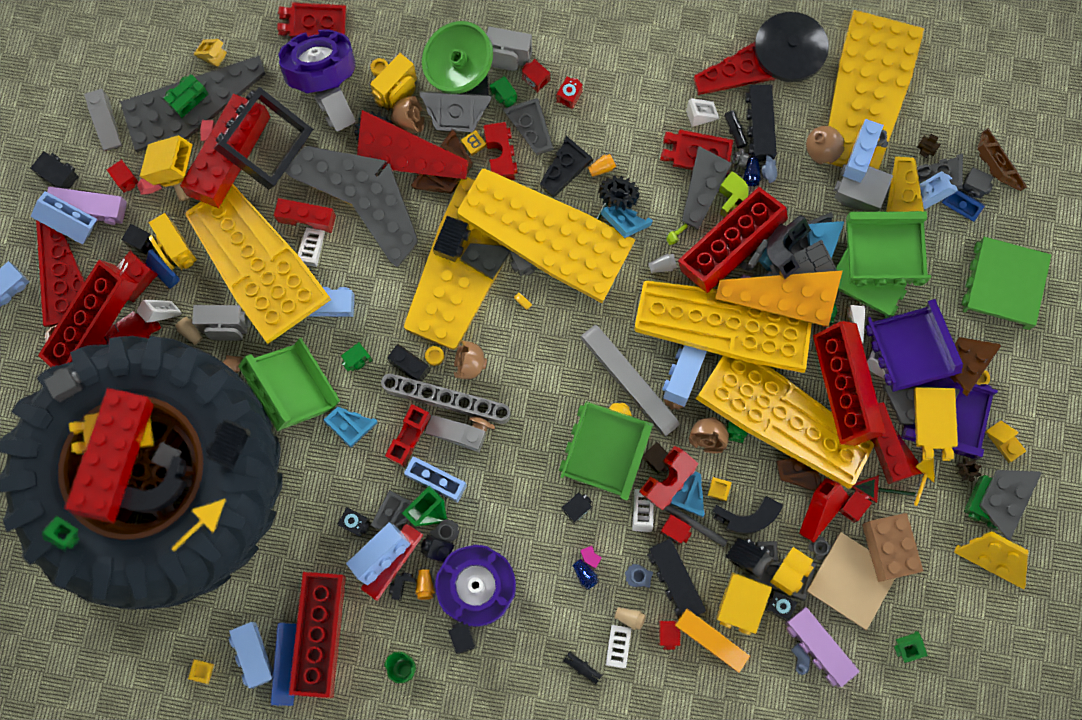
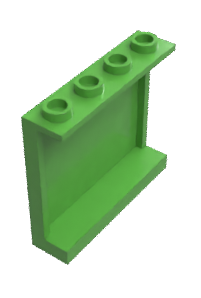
(887, 248)
(1006, 281)
(876, 297)
(289, 385)
(606, 449)

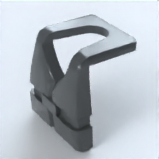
(757, 255)

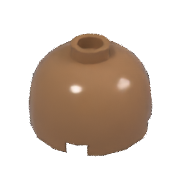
(407, 115)
(825, 144)
(469, 360)
(709, 434)

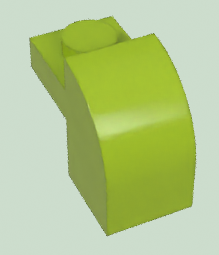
(736, 190)

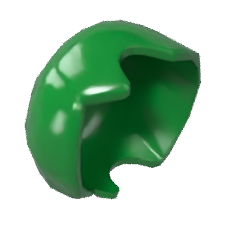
(400, 667)

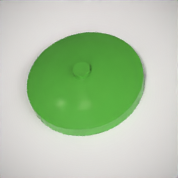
(457, 57)

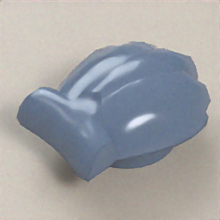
(769, 169)
(638, 576)

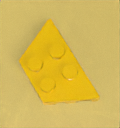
(997, 556)

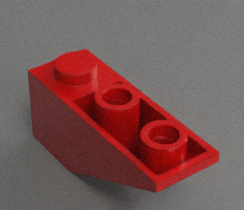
(823, 507)

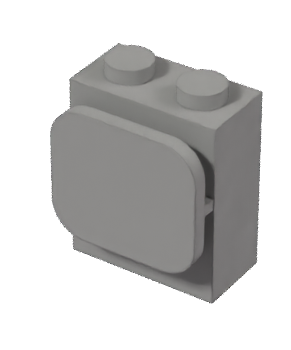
(509, 48)
(864, 195)
(221, 321)

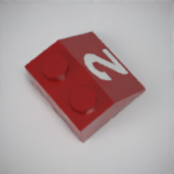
(138, 272)

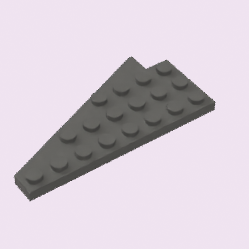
(152, 119)

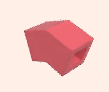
(206, 128)
(147, 188)

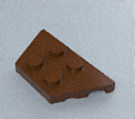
(998, 161)
(440, 183)
(975, 358)

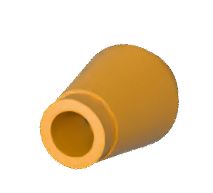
(602, 165)
(424, 585)

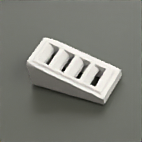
(311, 261)
(157, 310)
(856, 314)
(646, 523)
(621, 664)

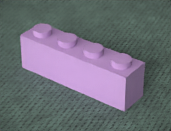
(100, 206)
(822, 648)

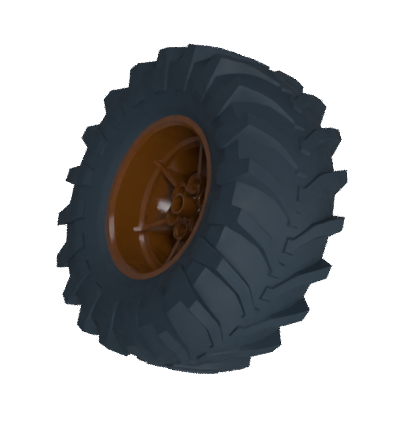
(128, 562)

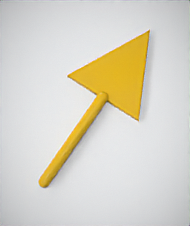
(927, 469)
(208, 515)

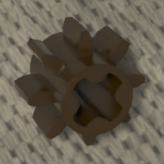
(928, 145)
(974, 468)

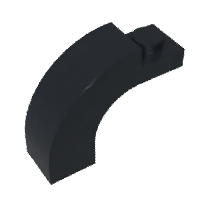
(781, 243)
(161, 496)
(744, 525)

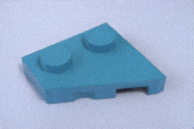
(625, 220)
(827, 232)
(349, 425)
(690, 496)

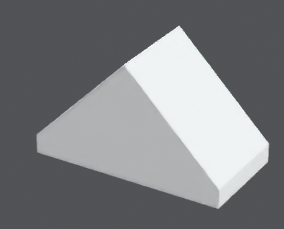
(701, 112)

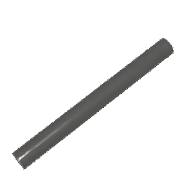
(696, 525)

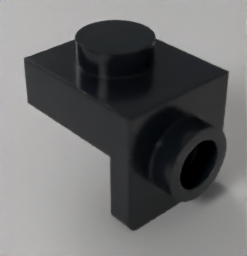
(436, 548)
(397, 588)

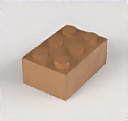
(892, 547)

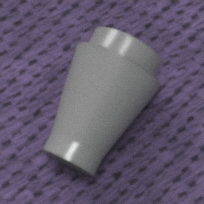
(663, 264)

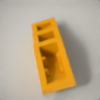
(712, 640)

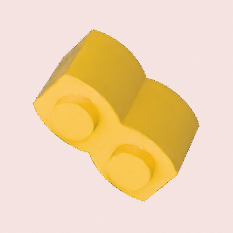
(791, 571)

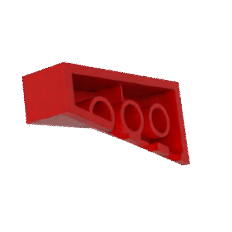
(893, 453)

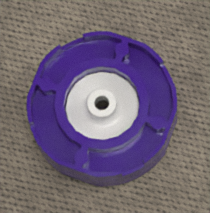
(317, 61)
(470, 566)

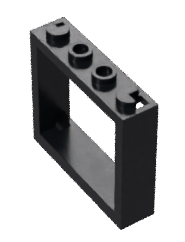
(245, 164)

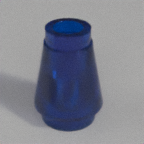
(752, 173)
(585, 574)

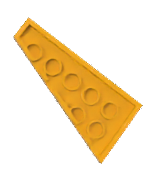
(799, 296)

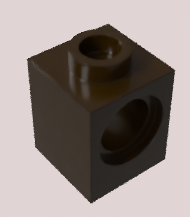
(654, 458)

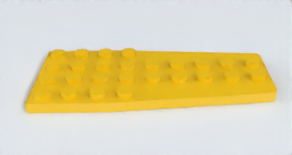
(872, 78)
(547, 233)
(257, 265)
(448, 289)
(739, 332)
(783, 417)

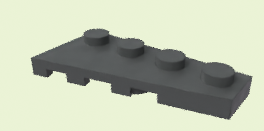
(705, 182)

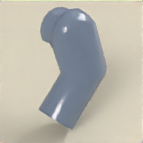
(803, 660)

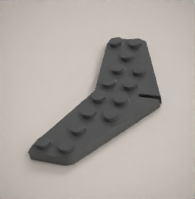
(372, 196)

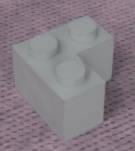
(336, 107)

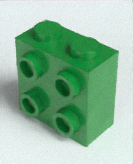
(972, 508)

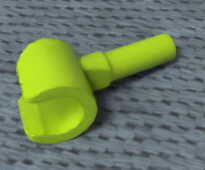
(672, 236)

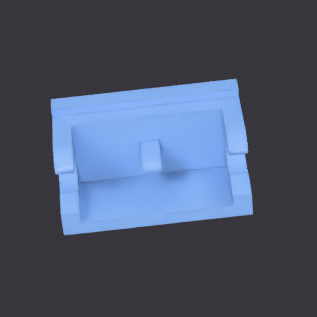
(936, 189)

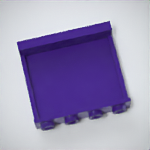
(914, 347)
(971, 416)

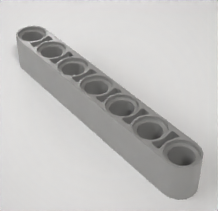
(630, 380)
(439, 392)

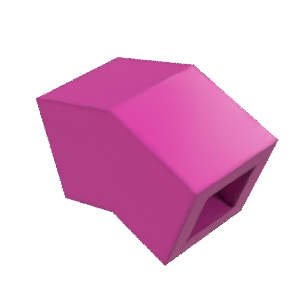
(590, 557)

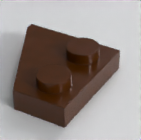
(798, 474)

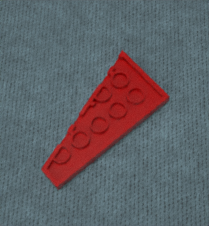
(732, 72)
(405, 150)
(58, 274)

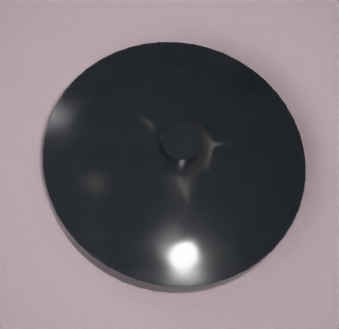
(791, 46)

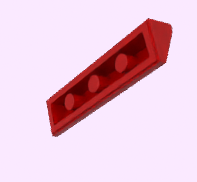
(380, 584)

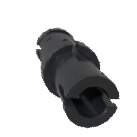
(736, 129)
(582, 668)

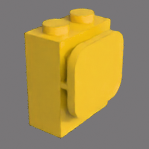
(394, 82)
(166, 161)
(171, 243)
(743, 603)

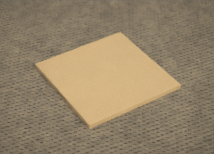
(850, 582)

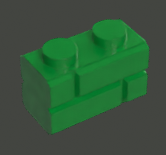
(185, 95)

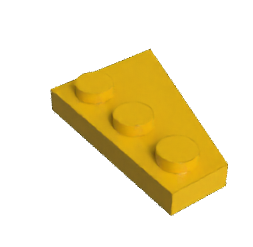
(905, 187)

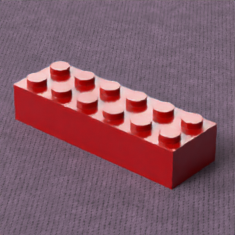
(211, 172)
(733, 239)
(89, 313)
(848, 384)
(110, 456)
(317, 635)

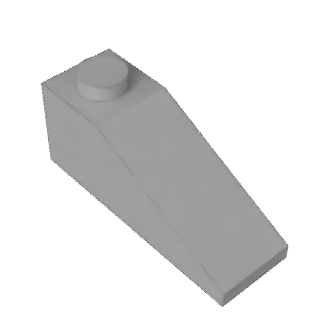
(103, 119)
(456, 433)

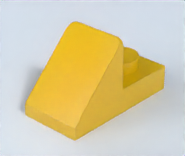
(211, 51)
(1004, 439)

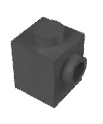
(977, 183)
(521, 265)
(63, 384)

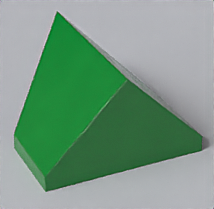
(426, 509)

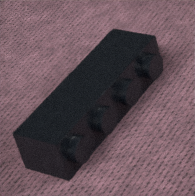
(761, 122)
(676, 578)

